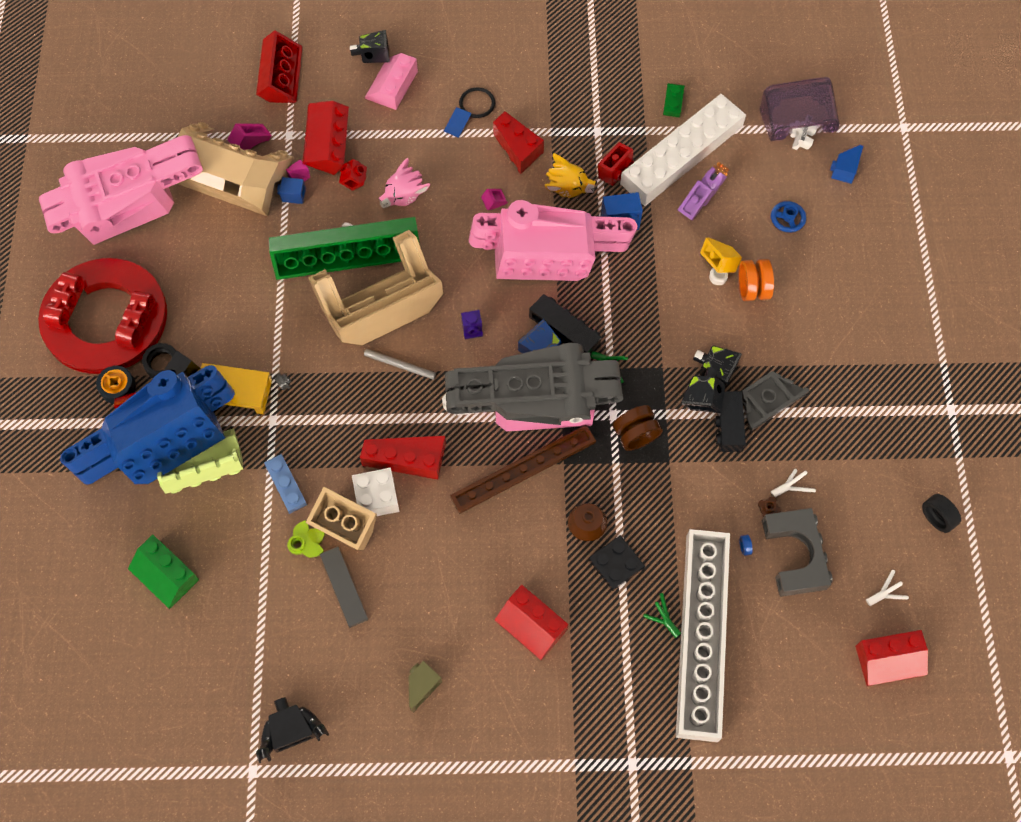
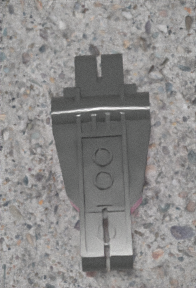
(537, 388)

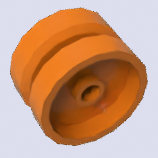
(756, 280)

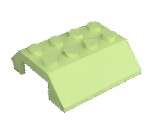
(208, 465)

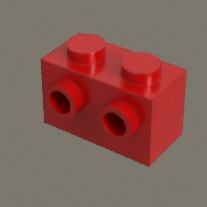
(614, 163)

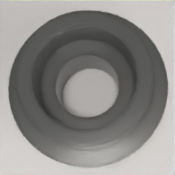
(283, 381)

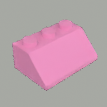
(393, 81)

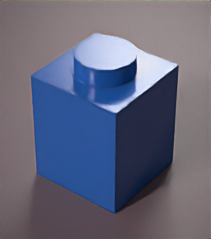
(292, 190)

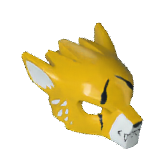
(566, 177)

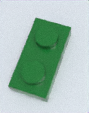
(673, 100)

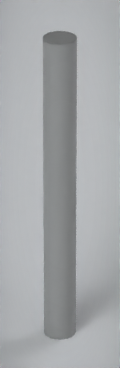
(400, 364)

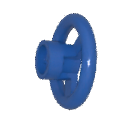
(789, 214)

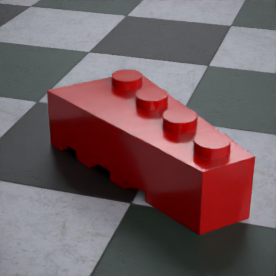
(405, 455)

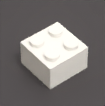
(376, 491)

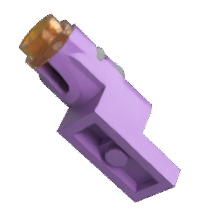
(704, 190)

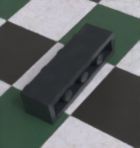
(564, 324)

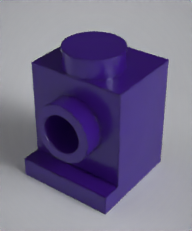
(471, 324)

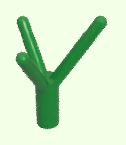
(600, 357)
(665, 615)

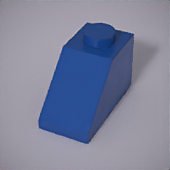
(846, 165)

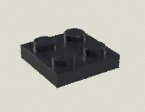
(616, 562)

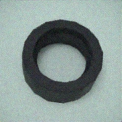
(152, 352)
(941, 513)

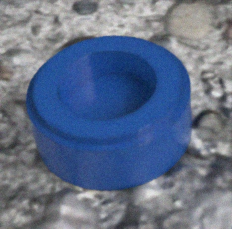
(746, 545)

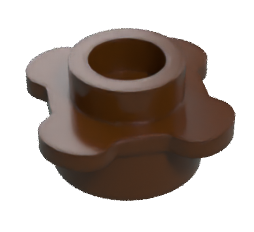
(763, 505)

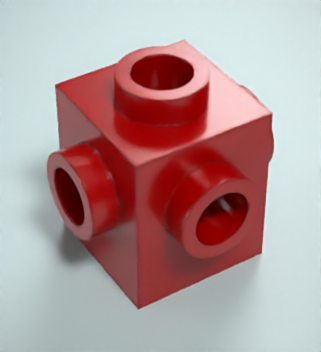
(353, 174)

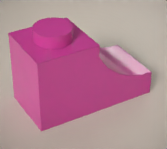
(248, 135)

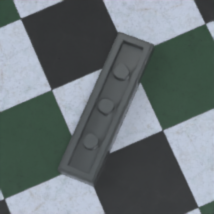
(343, 587)

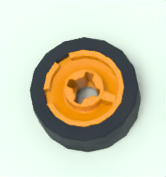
(112, 375)

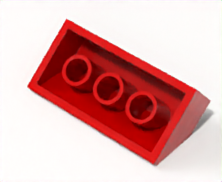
(279, 69)
(325, 136)

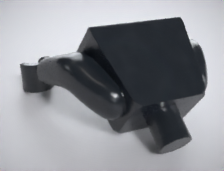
(288, 728)

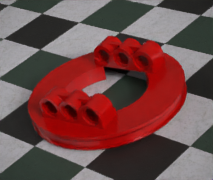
(141, 322)

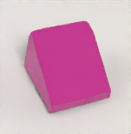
(493, 198)

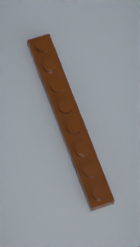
(522, 469)

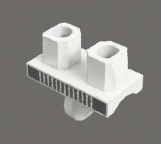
(801, 139)

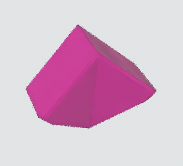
(298, 171)

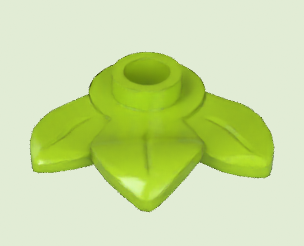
(309, 540)

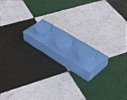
(285, 483)

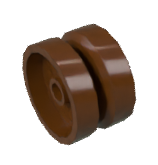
(637, 427)

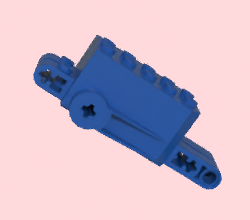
(154, 428)

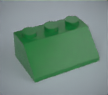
(162, 571)

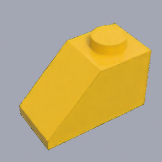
(720, 256)

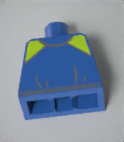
(538, 338)

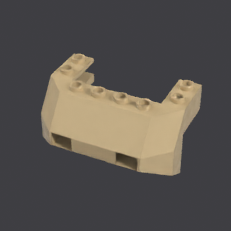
(235, 173)
(384, 304)

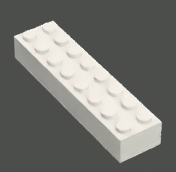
(683, 149)

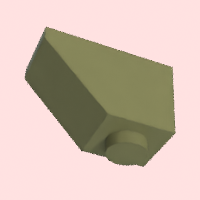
(422, 683)

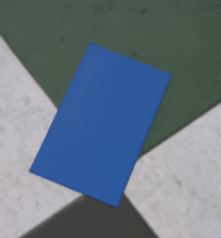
(457, 122)

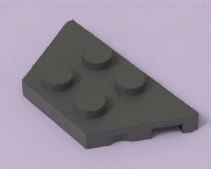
(769, 397)

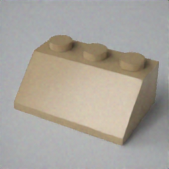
(342, 519)

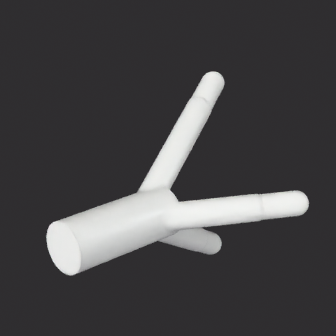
(790, 481)
(885, 593)

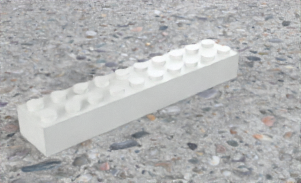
(703, 636)

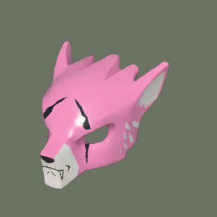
(403, 184)

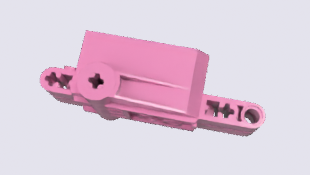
(119, 189)
(548, 240)

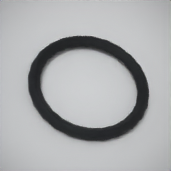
(478, 89)

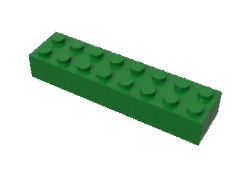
(338, 248)

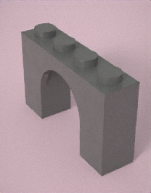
(803, 526)

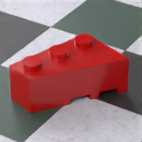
(518, 141)

